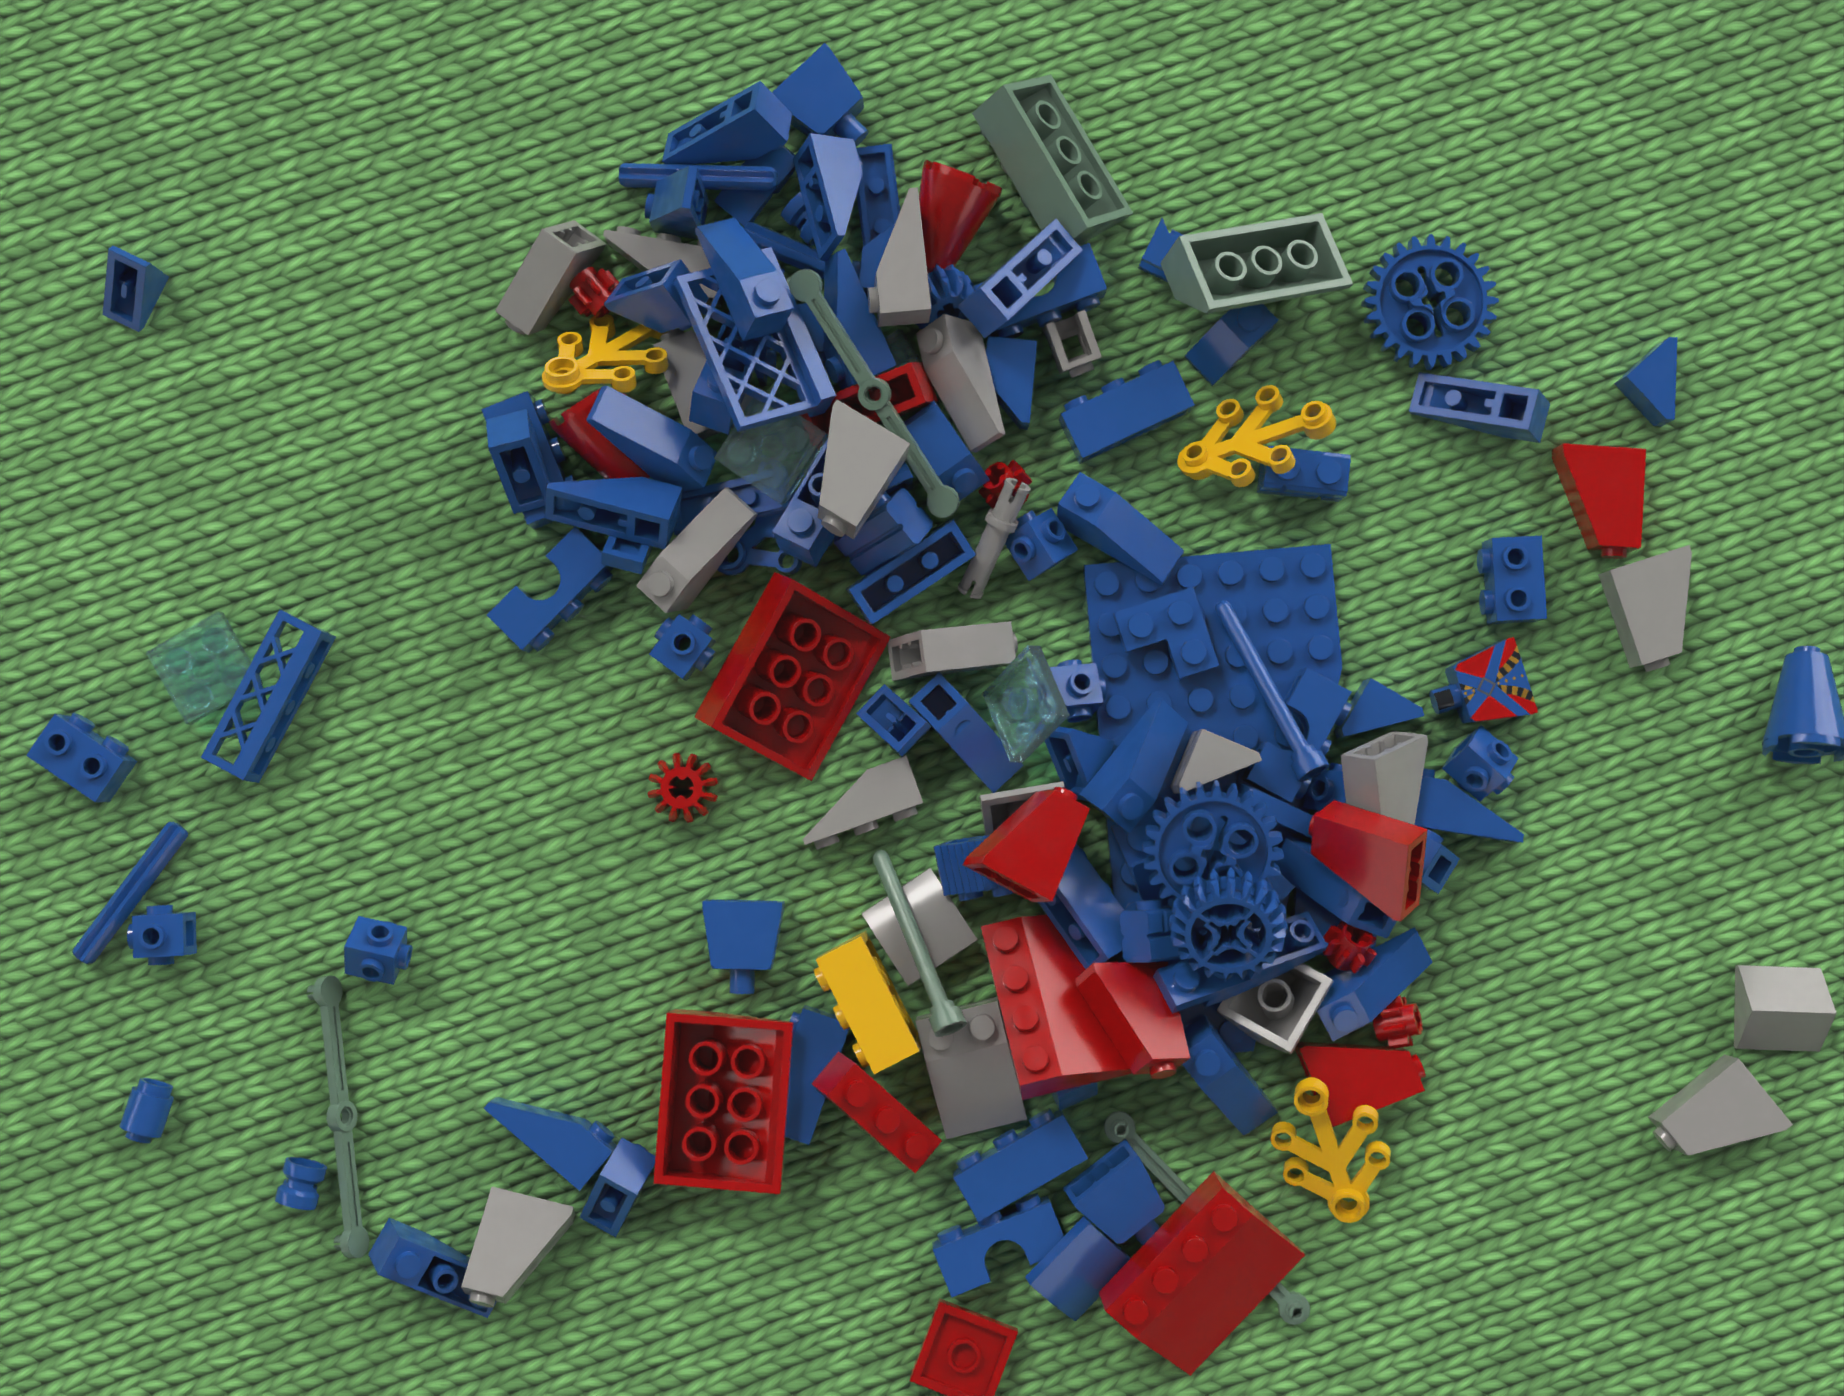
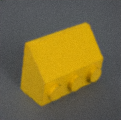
(868, 1003)

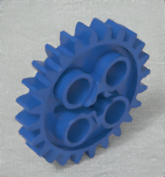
(1465, 294)
(1176, 840)

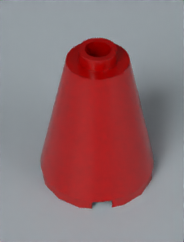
(952, 211)
(591, 444)

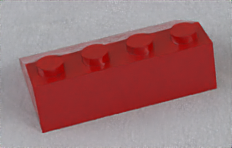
(792, 676)
(1046, 1019)
(723, 1101)
(1199, 1275)

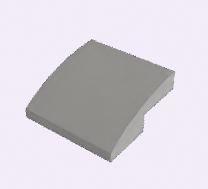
(937, 919)

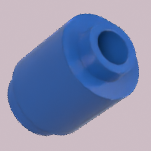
(147, 1110)

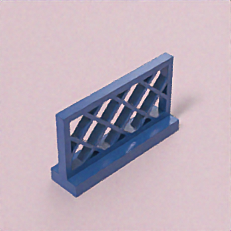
(793, 343)

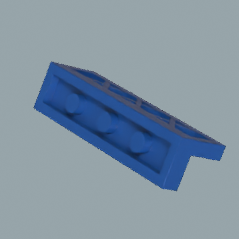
(282, 703)

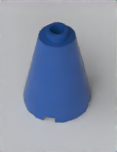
(1805, 711)

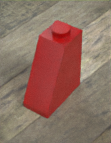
(1604, 494)
(1032, 845)
(1372, 855)
(1136, 1016)
(1361, 1075)

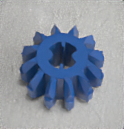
(947, 291)

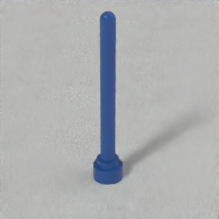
(1306, 759)

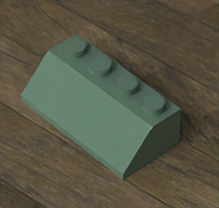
(1051, 158)
(1255, 264)

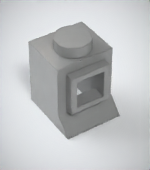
(1067, 328)

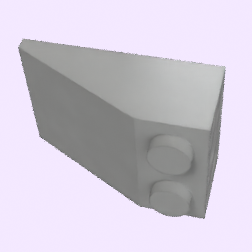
(972, 1071)

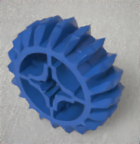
(1226, 910)

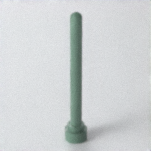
(945, 1016)

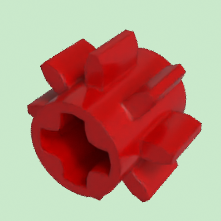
(592, 291)
(997, 474)
(1349, 947)
(1398, 1023)

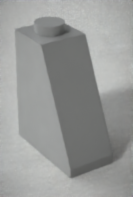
(545, 276)
(685, 366)
(856, 469)
(1650, 606)
(952, 650)
(1386, 774)
(1717, 1110)
(511, 1243)

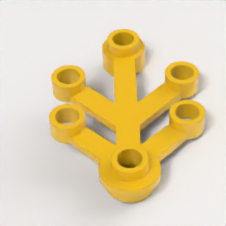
(566, 373)
(1206, 456)
(1331, 1156)

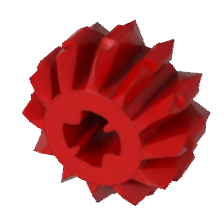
(682, 801)

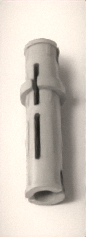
(999, 524)

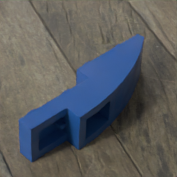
(1187, 988)

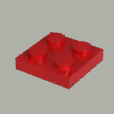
(963, 1352)

